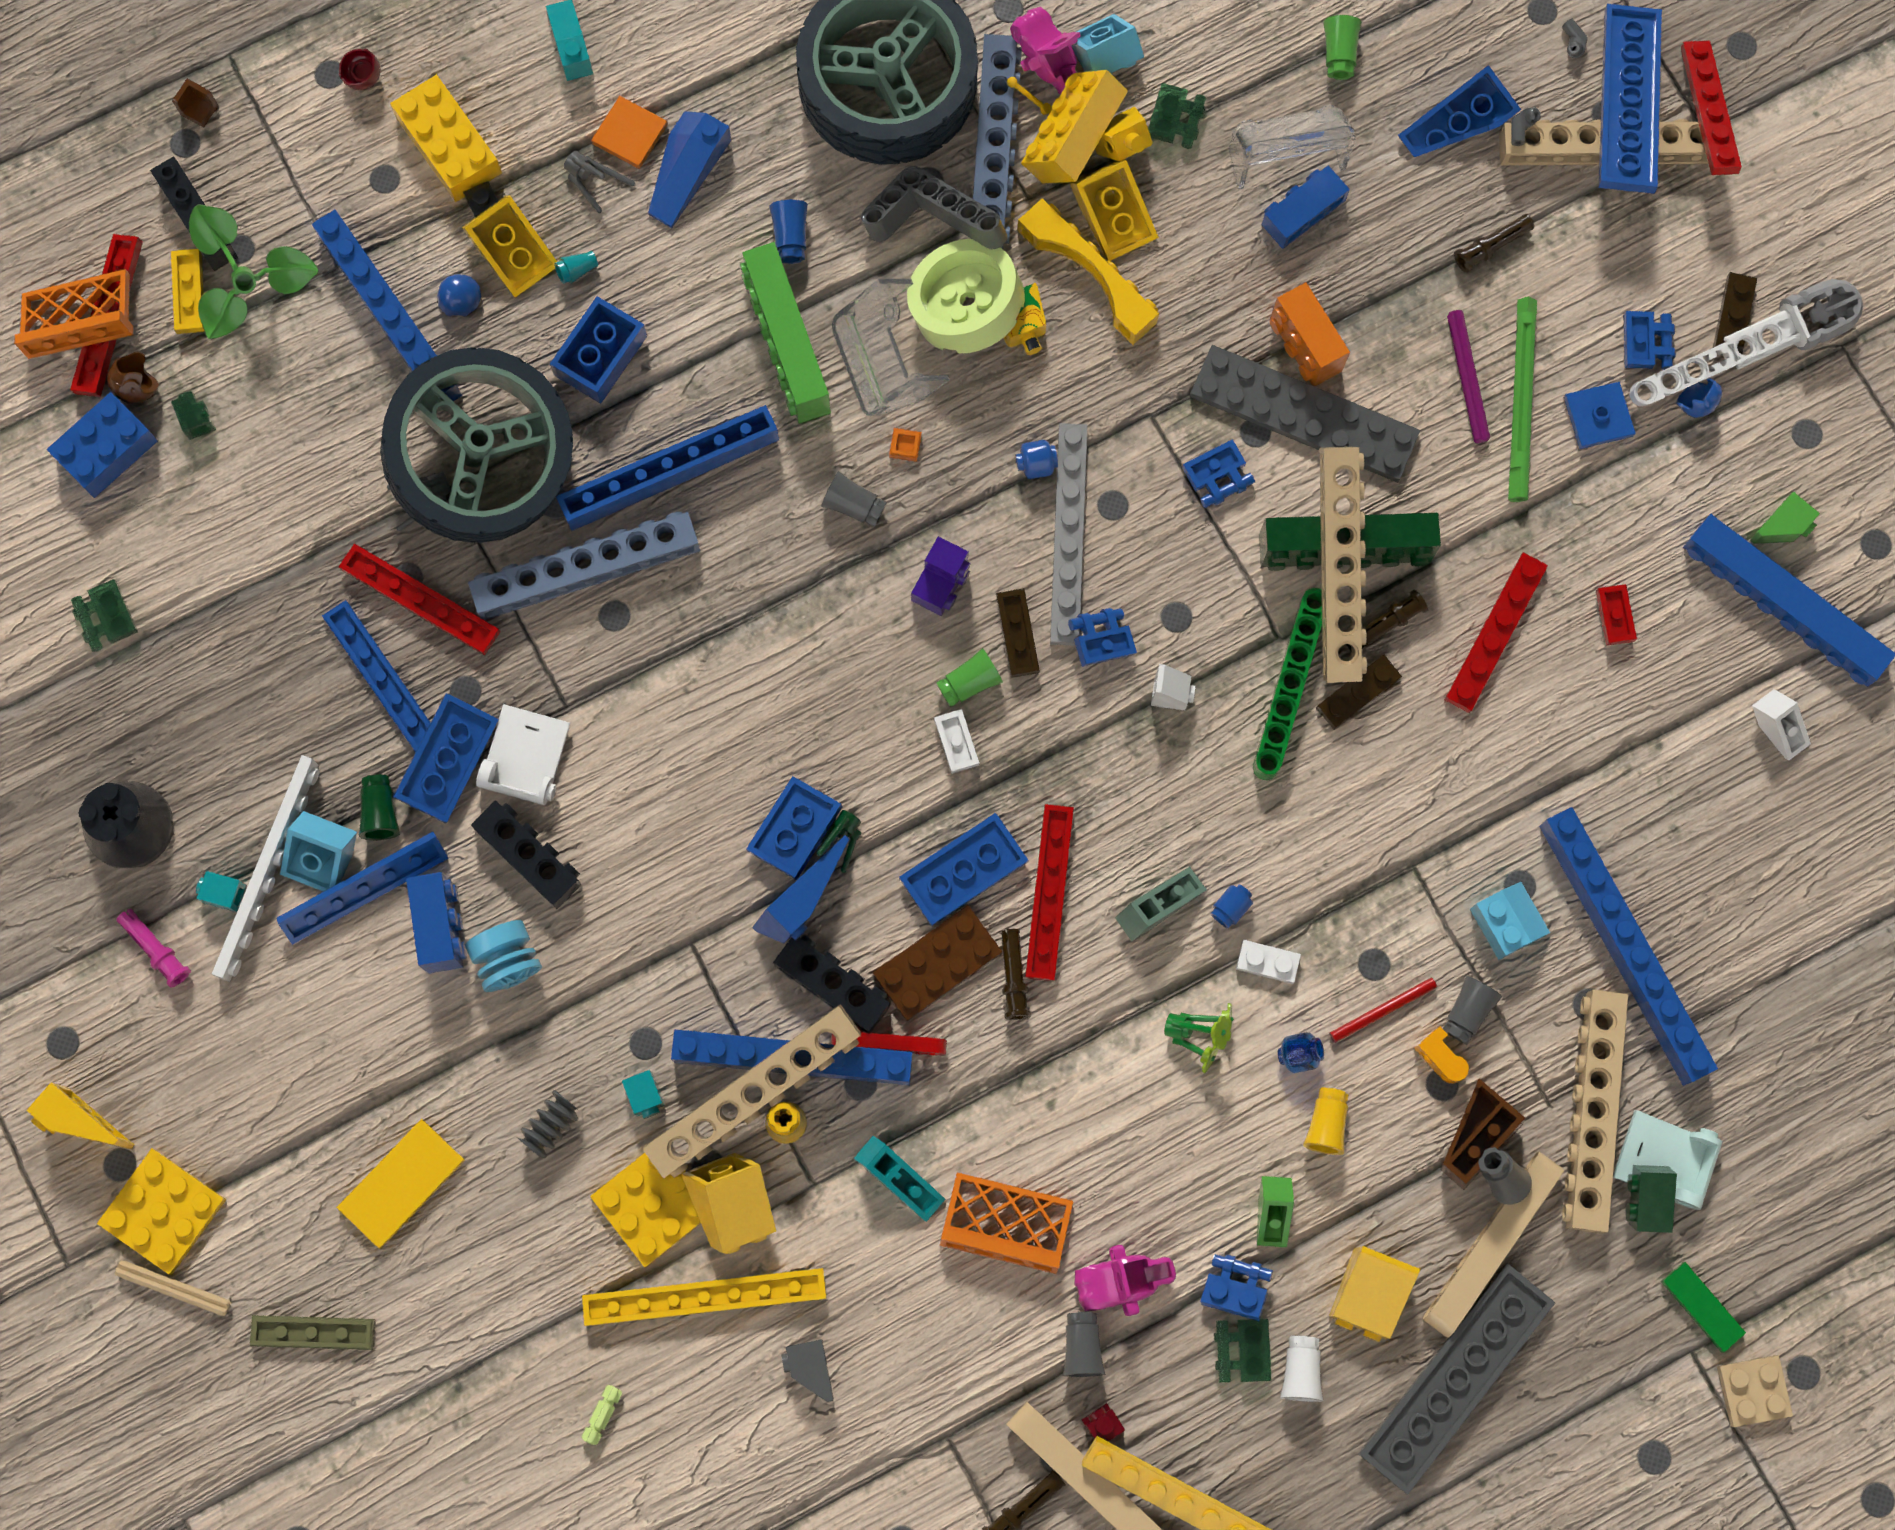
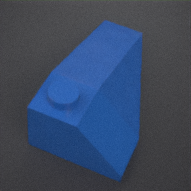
(1467, 112)
(688, 159)
(794, 907)

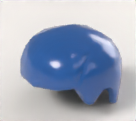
(458, 295)
(1700, 398)

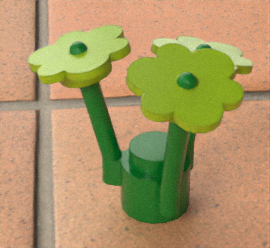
(1182, 1027)

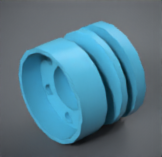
(502, 953)

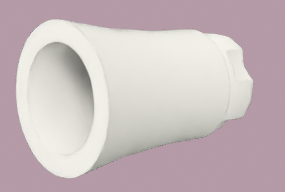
(1302, 1370)

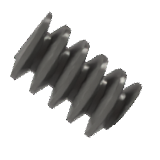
(549, 1124)

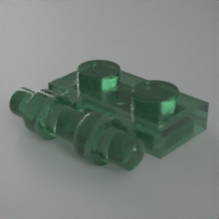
(1167, 114)
(112, 612)
(1253, 1350)

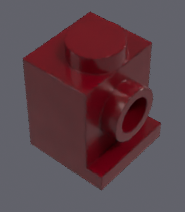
(1103, 1423)

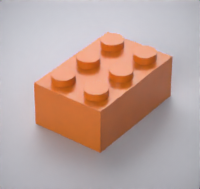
(1309, 335)

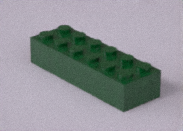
(1387, 540)

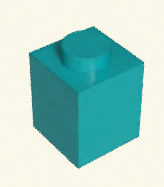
(220, 891)
(643, 1094)

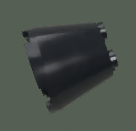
(136, 834)

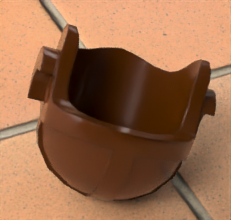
(130, 380)

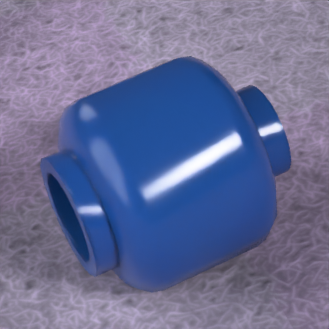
(1037, 459)

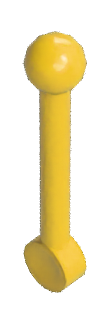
(1044, 108)

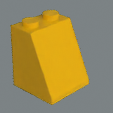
(730, 1202)
(1373, 1293)

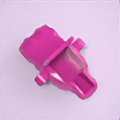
(1045, 47)
(1122, 1281)

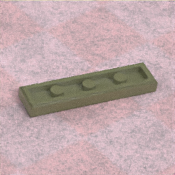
(312, 1332)

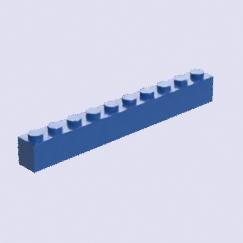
(1628, 946)

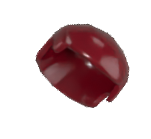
(359, 69)

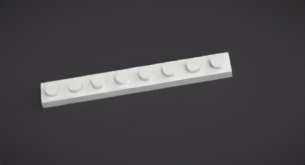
(262, 878)

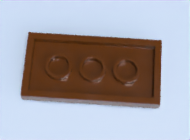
(937, 963)

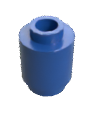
(1232, 905)

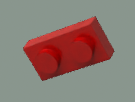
(1616, 615)

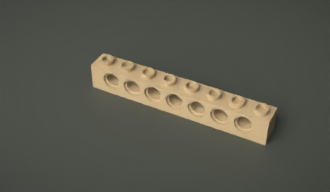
(1576, 152)
(1331, 461)
(1614, 1009)
(661, 1149)

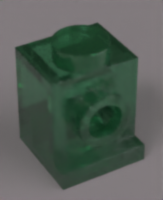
(192, 415)

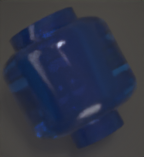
(1301, 1052)

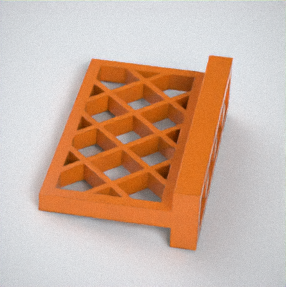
(74, 331)
(1000, 1248)

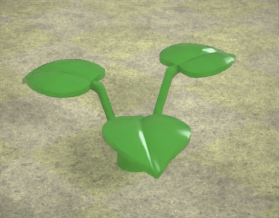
(224, 312)

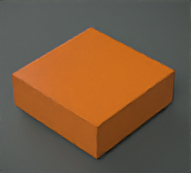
(905, 444)

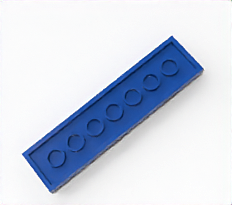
(1630, 99)

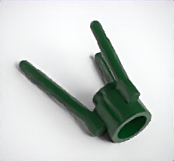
(843, 825)

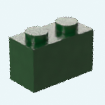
(1651, 1198)

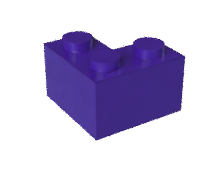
(942, 573)

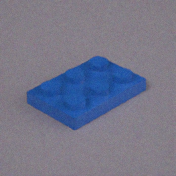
(794, 828)

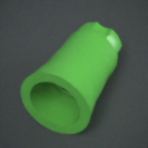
(1341, 45)
(969, 679)

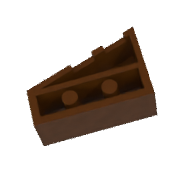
(1485, 1125)

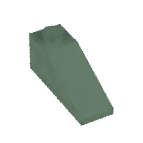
(1160, 903)

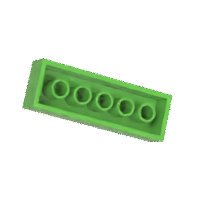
(785, 333)

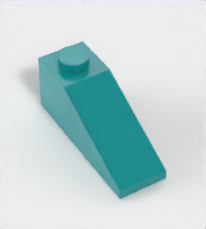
(569, 40)
(899, 1178)

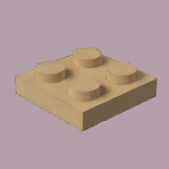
(1754, 1391)

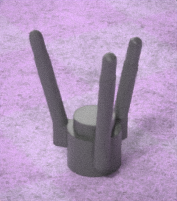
(582, 167)
(437, 485)

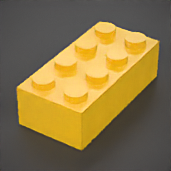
(1074, 126)
(445, 137)

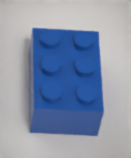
(598, 349)
(102, 445)
(436, 922)

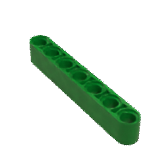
(1285, 696)

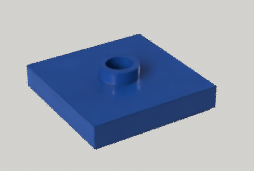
(1599, 415)

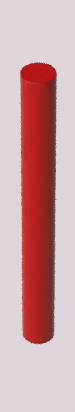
(1383, 1010)

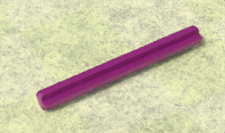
(1468, 376)

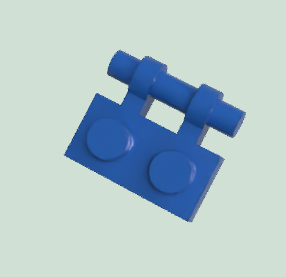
(1640, 340)
(1215, 465)
(1103, 645)
(1234, 1296)

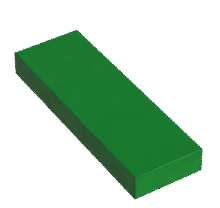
(1703, 1307)

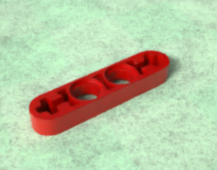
(912, 1044)

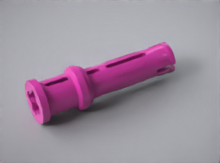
(161, 957)

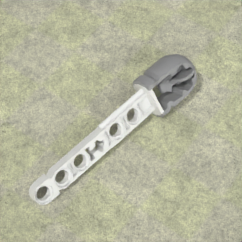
(1789, 330)

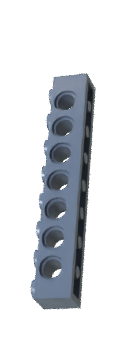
(996, 51)
(573, 578)

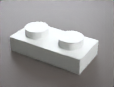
(956, 741)
(1268, 961)

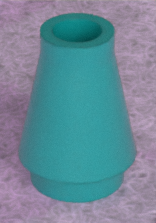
(575, 266)

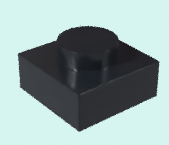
(480, 198)

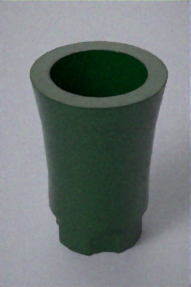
(377, 809)

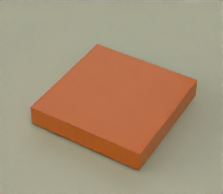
(629, 132)

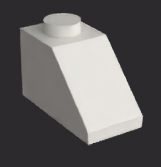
(1172, 688)
(1782, 723)

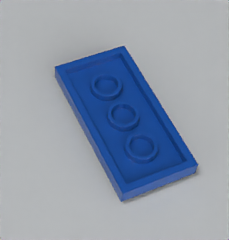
(445, 758)
(963, 869)

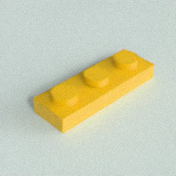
(187, 290)

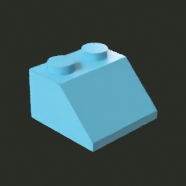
(1108, 45)
(317, 851)
(1509, 920)

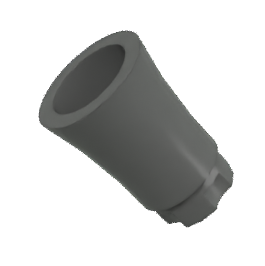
(853, 500)
(1470, 1009)
(1505, 1177)
(1083, 1346)

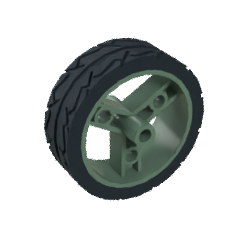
(915, 129)
(545, 425)

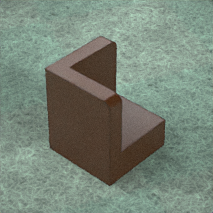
(195, 103)

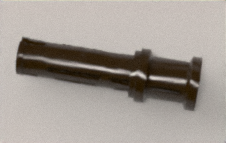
(1484, 247)
(1397, 615)
(1015, 987)
(1013, 1518)

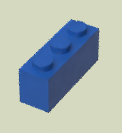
(1304, 206)

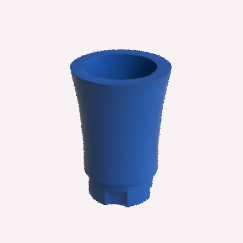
(790, 229)

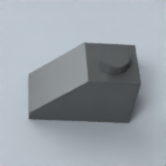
(809, 1367)

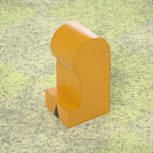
(1441, 1059)

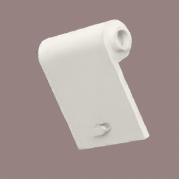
(524, 759)

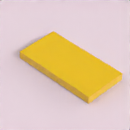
(400, 1184)

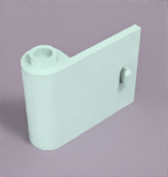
(1664, 1144)

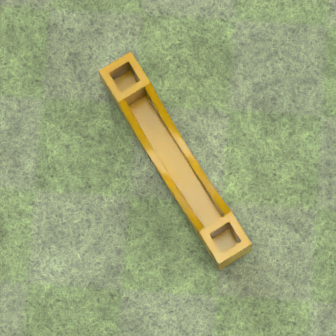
(1050, 232)

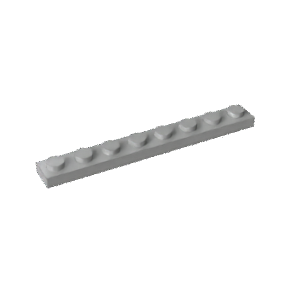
(1068, 532)

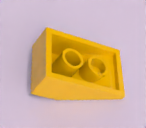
(1114, 209)
(510, 245)
(65, 1112)

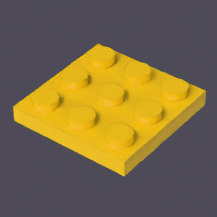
(647, 1209)
(161, 1211)

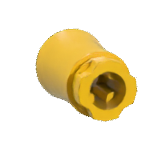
(1328, 1122)
(794, 1128)

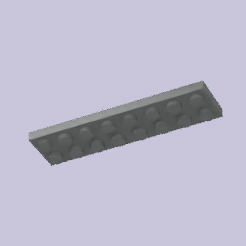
(1303, 411)
(1456, 1379)

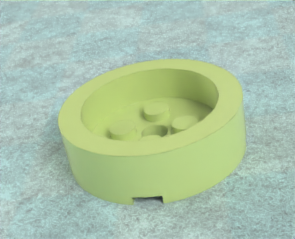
(962, 271)

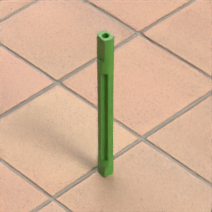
(1522, 400)

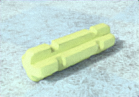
(601, 1414)

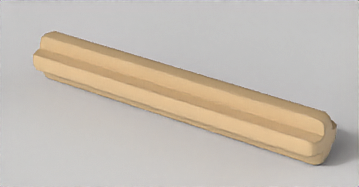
(173, 1288)

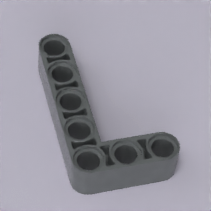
(917, 189)

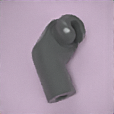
(1578, 39)
(1521, 123)

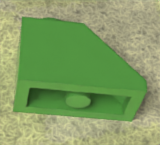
(1788, 522)
(1274, 1211)

